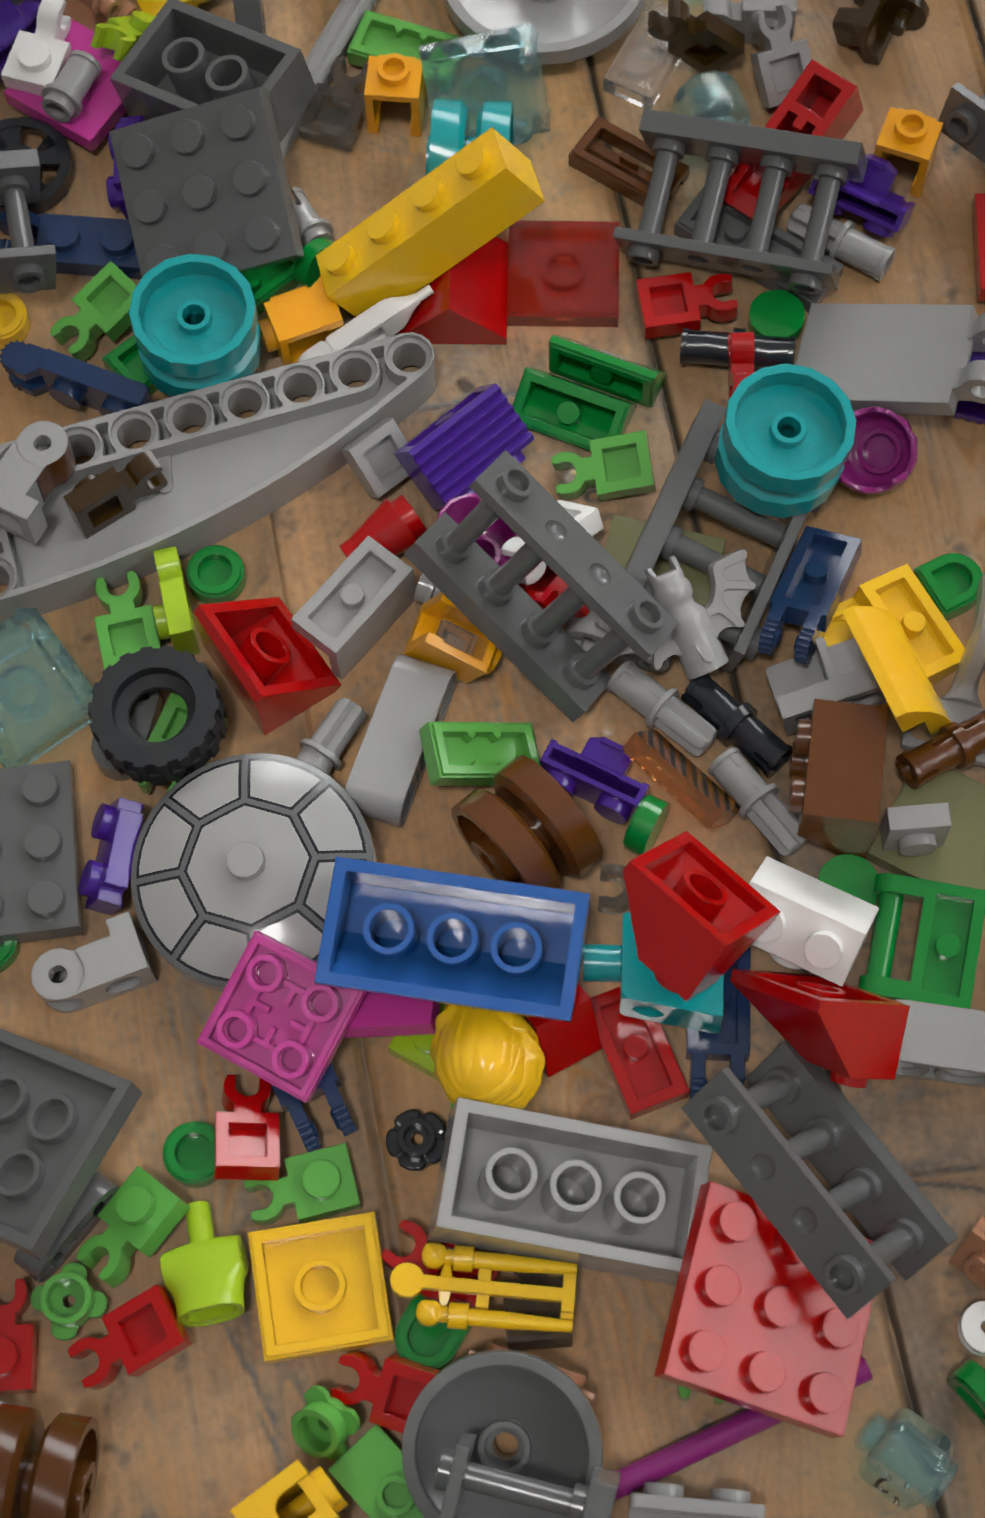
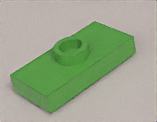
(387, 35)
(473, 750)
(375, 1477)

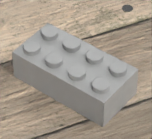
(567, 1191)

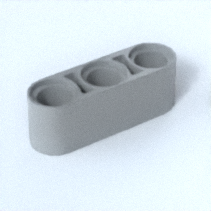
(392, 753)
(943, 1044)

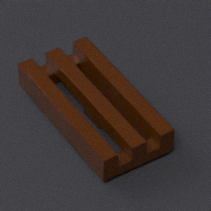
(619, 170)

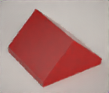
(467, 300)
(264, 658)

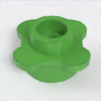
(51, 1295)
(323, 1424)

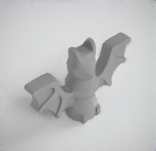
(698, 628)

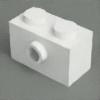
(817, 923)

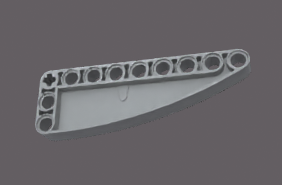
(217, 476)

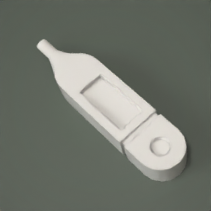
(376, 323)

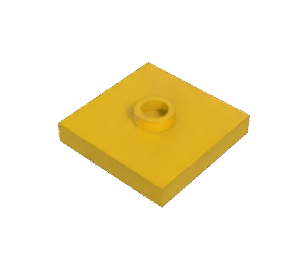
(320, 1288)

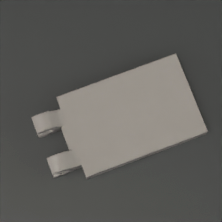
(898, 354)

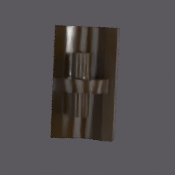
(877, 23)

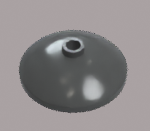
(492, 1396)

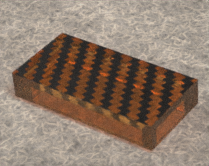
(681, 778)

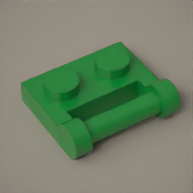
(944, 943)

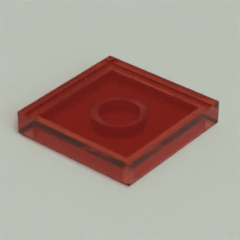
(563, 274)

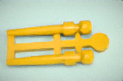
(408, 1281)

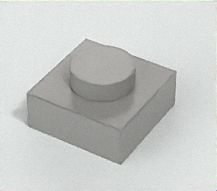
(374, 459)
(915, 828)

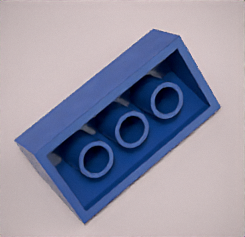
(453, 939)

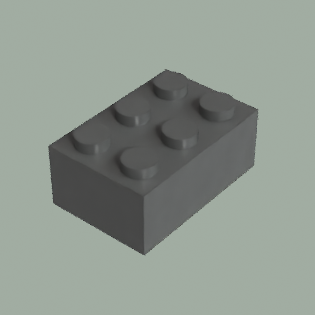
(201, 57)

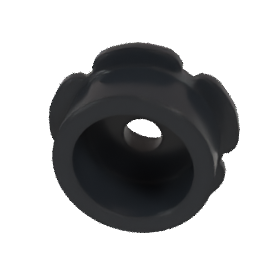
(413, 1156)

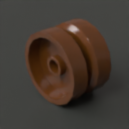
(527, 828)
(48, 1469)

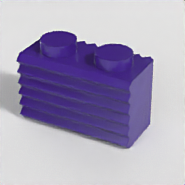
(463, 445)

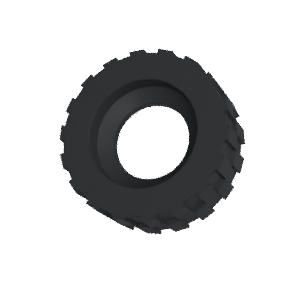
(151, 671)

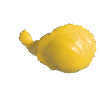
(486, 1056)

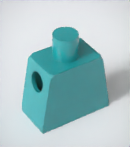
(642, 994)

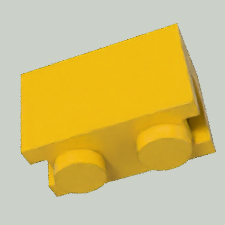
(294, 1495)

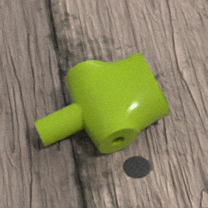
(206, 1273)

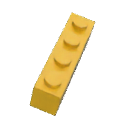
(431, 225)

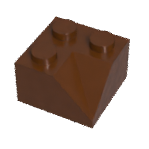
(838, 775)

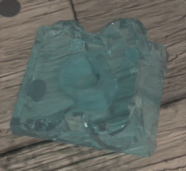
(494, 68)
(40, 690)

